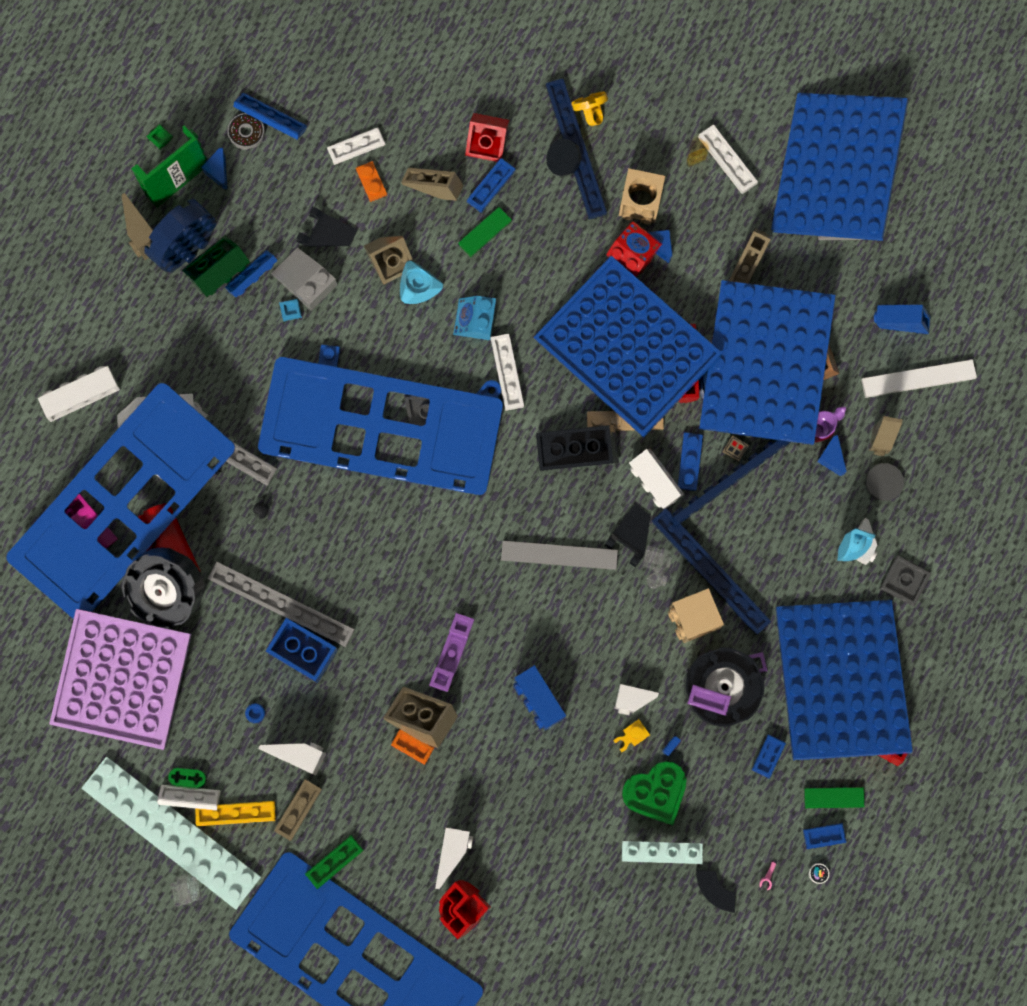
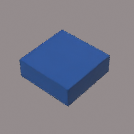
(671, 746)

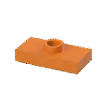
(412, 747)

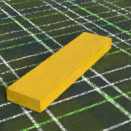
(237, 813)

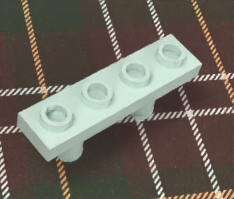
(662, 852)

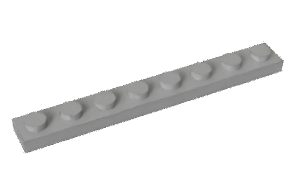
(281, 604)

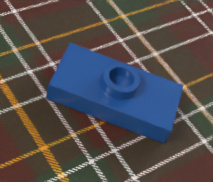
(768, 756)
(824, 836)

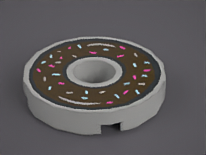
(245, 141)

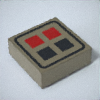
(735, 448)

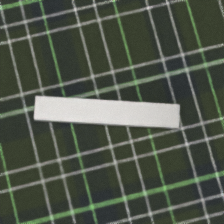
(918, 378)

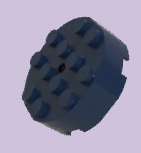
(180, 236)

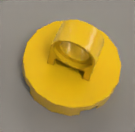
(591, 106)

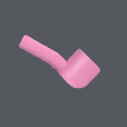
(768, 876)

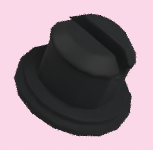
(261, 510)

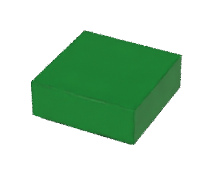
(159, 137)

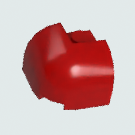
(462, 908)

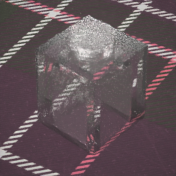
(185, 890)

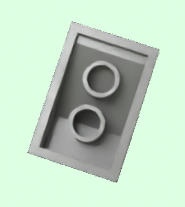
(305, 278)

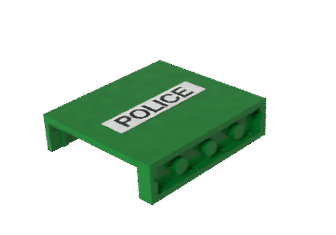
(173, 171)

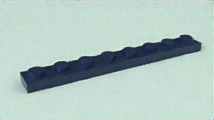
(570, 130)
(727, 481)
(711, 572)

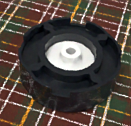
(163, 587)
(739, 675)

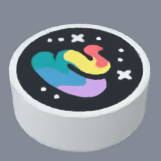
(818, 873)

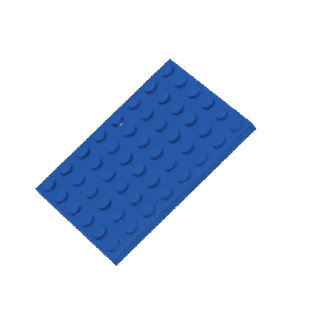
(840, 166)
(627, 346)
(769, 362)
(843, 680)

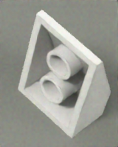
(300, 755)
(453, 850)

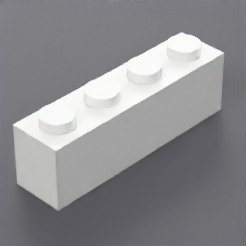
(78, 393)

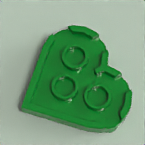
(656, 793)

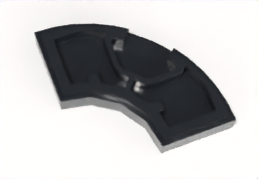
(714, 892)

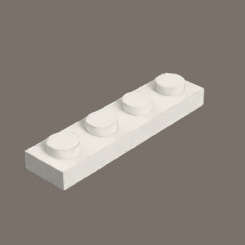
(727, 159)
(507, 372)

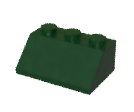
(216, 266)

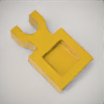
(633, 734)

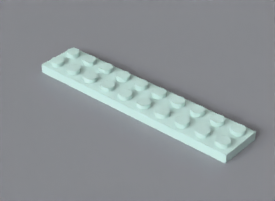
(171, 833)

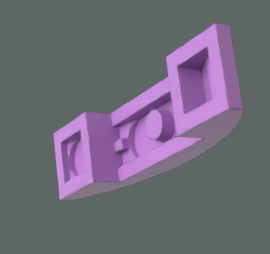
(452, 652)

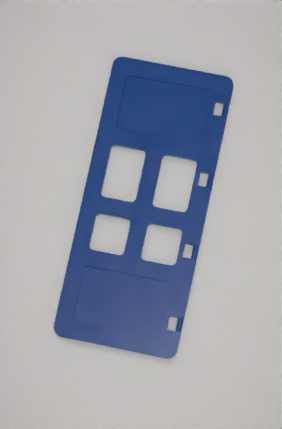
(306, 410)
(171, 443)
(292, 916)

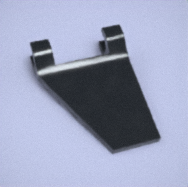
(327, 231)
(632, 533)

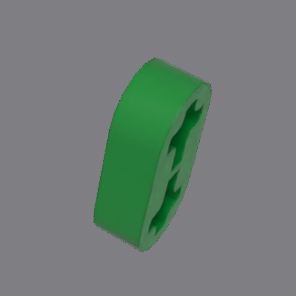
(187, 783)

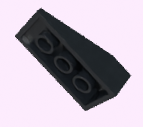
(577, 447)

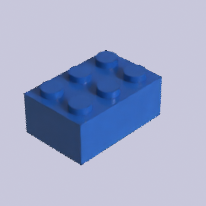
(301, 650)
(538, 698)

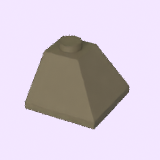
(388, 257)

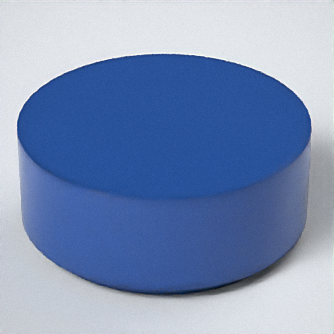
(255, 713)

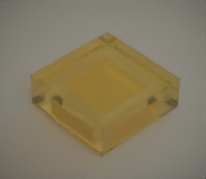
(696, 157)

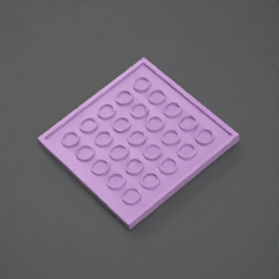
(120, 679)

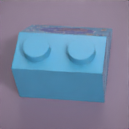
(475, 317)

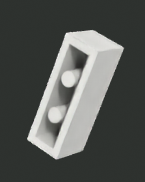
(656, 479)

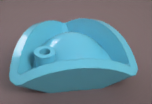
(418, 284)
(855, 544)

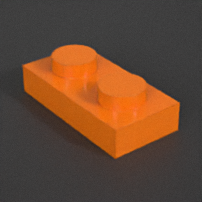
(371, 181)

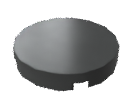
(884, 482)

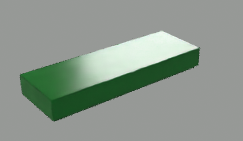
(485, 232)
(834, 797)
(334, 862)

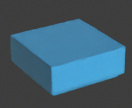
(290, 310)

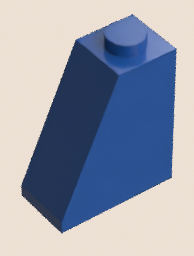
(903, 318)

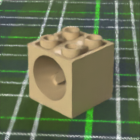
(646, 182)
(695, 616)

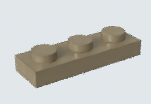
(298, 810)

